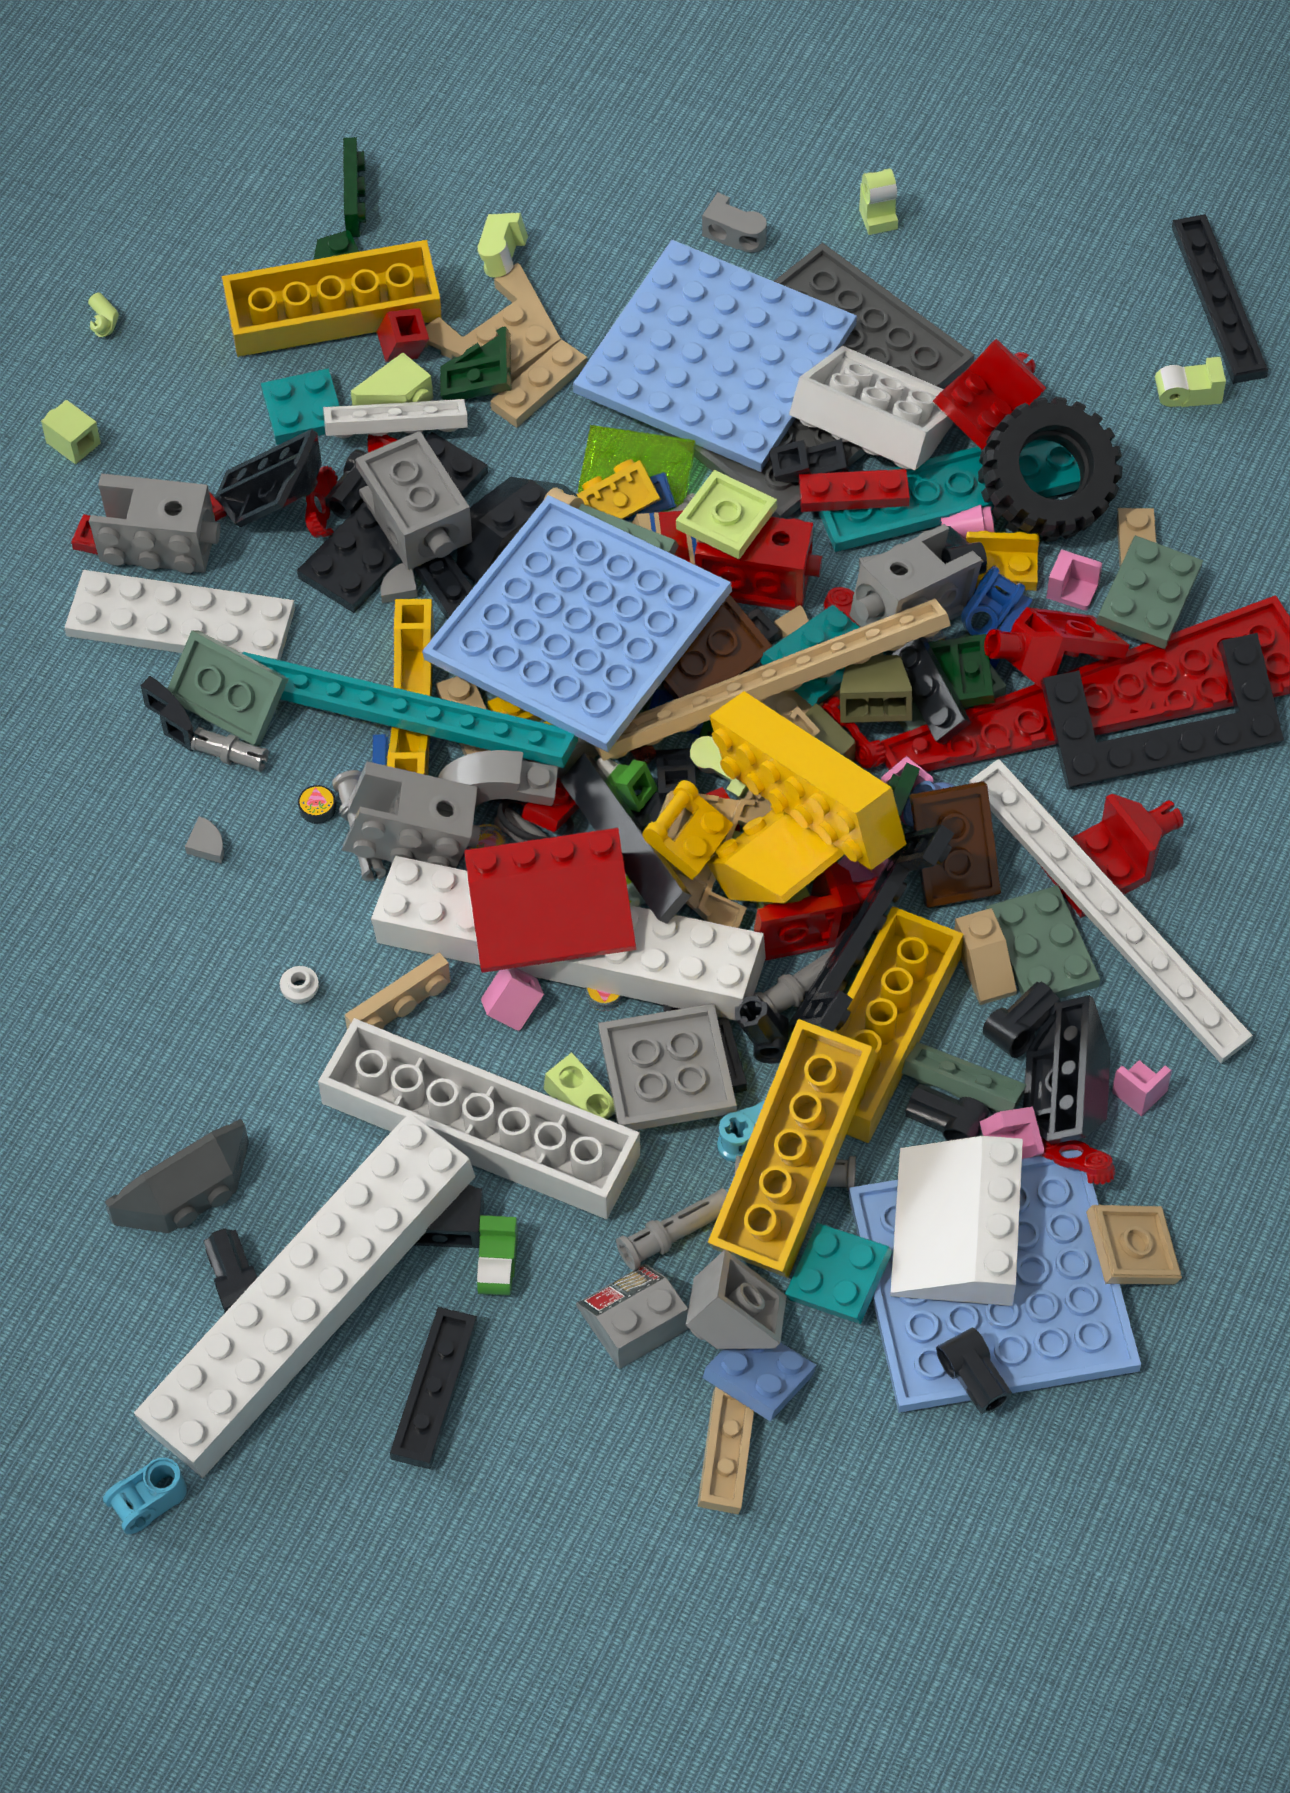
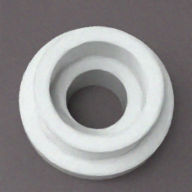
(301, 993)

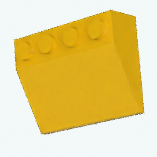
(771, 859)

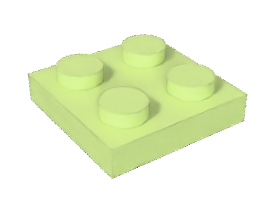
(726, 514)

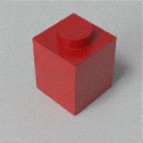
(402, 333)

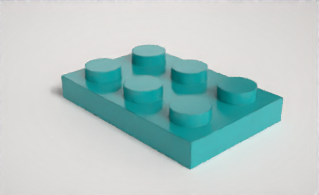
(819, 629)

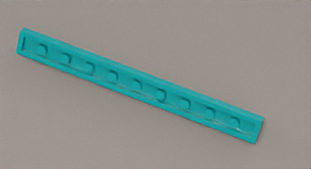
(422, 713)

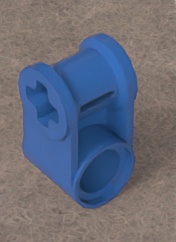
(992, 601)

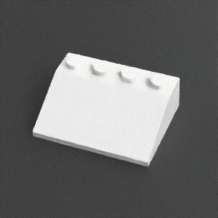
(872, 407)
(958, 1221)

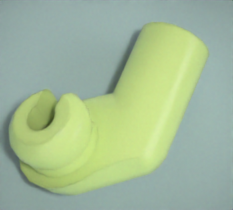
(106, 317)

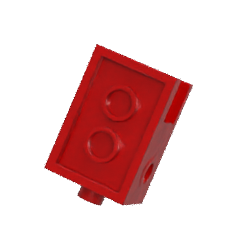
(773, 567)

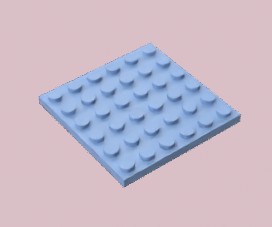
(712, 354)
(577, 622)
(1062, 1316)

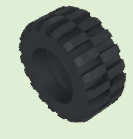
(1081, 437)

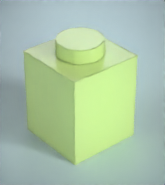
(70, 431)

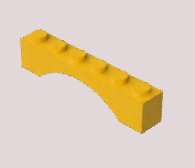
(412, 673)

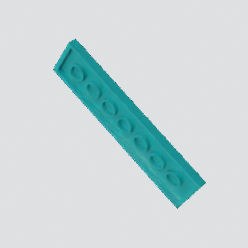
(948, 487)

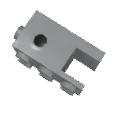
(414, 500)
(155, 523)
(912, 576)
(411, 816)

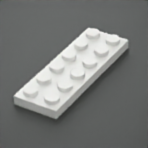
(164, 613)

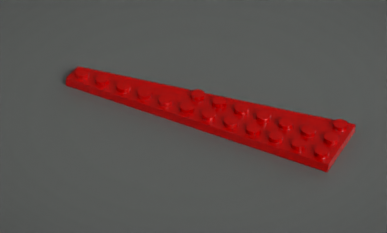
(1119, 692)

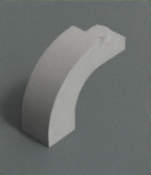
(504, 776)

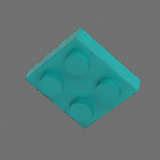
(298, 403)
(838, 1273)

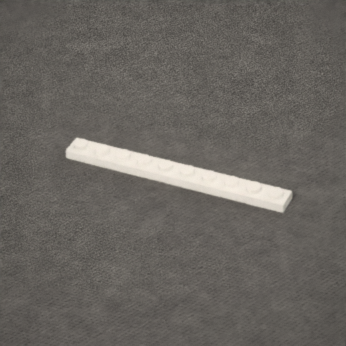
(1113, 913)

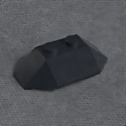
(271, 479)
(498, 519)
(1069, 1072)

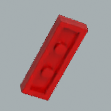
(854, 490)

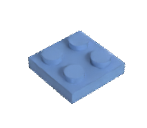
(760, 1377)

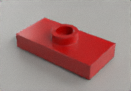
(551, 816)

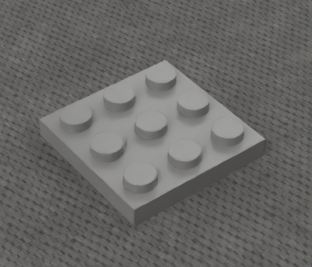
(667, 1067)

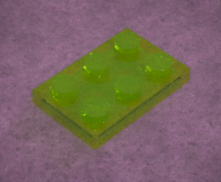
(659, 453)

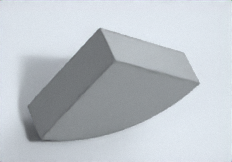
(398, 584)
(205, 841)

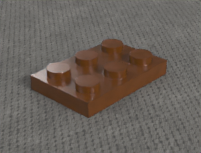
(721, 651)
(972, 863)

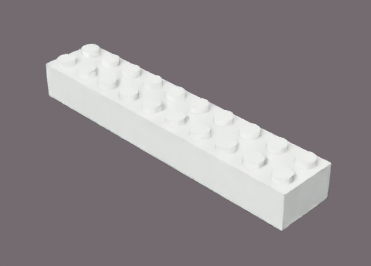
(673, 964)
(305, 1295)

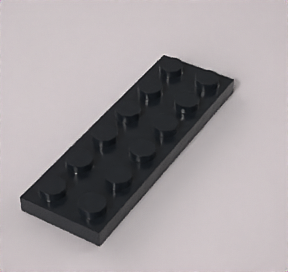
(358, 551)

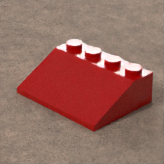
(550, 900)

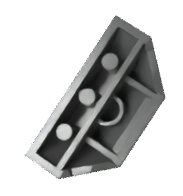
(184, 1184)

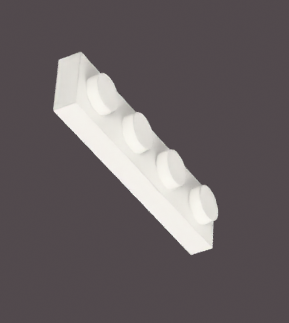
(395, 417)

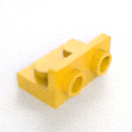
(622, 492)
(1012, 553)

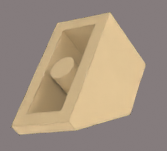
(986, 956)

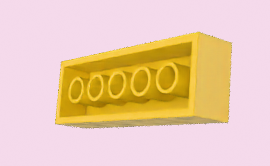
(329, 297)
(808, 780)
(895, 1002)
(793, 1148)

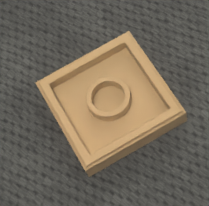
(1133, 1244)

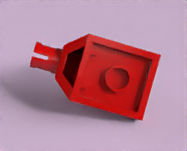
(989, 391)
(1043, 637)
(1126, 842)
(815, 920)

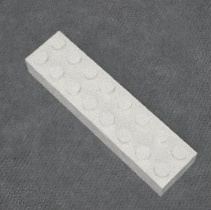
(483, 1116)

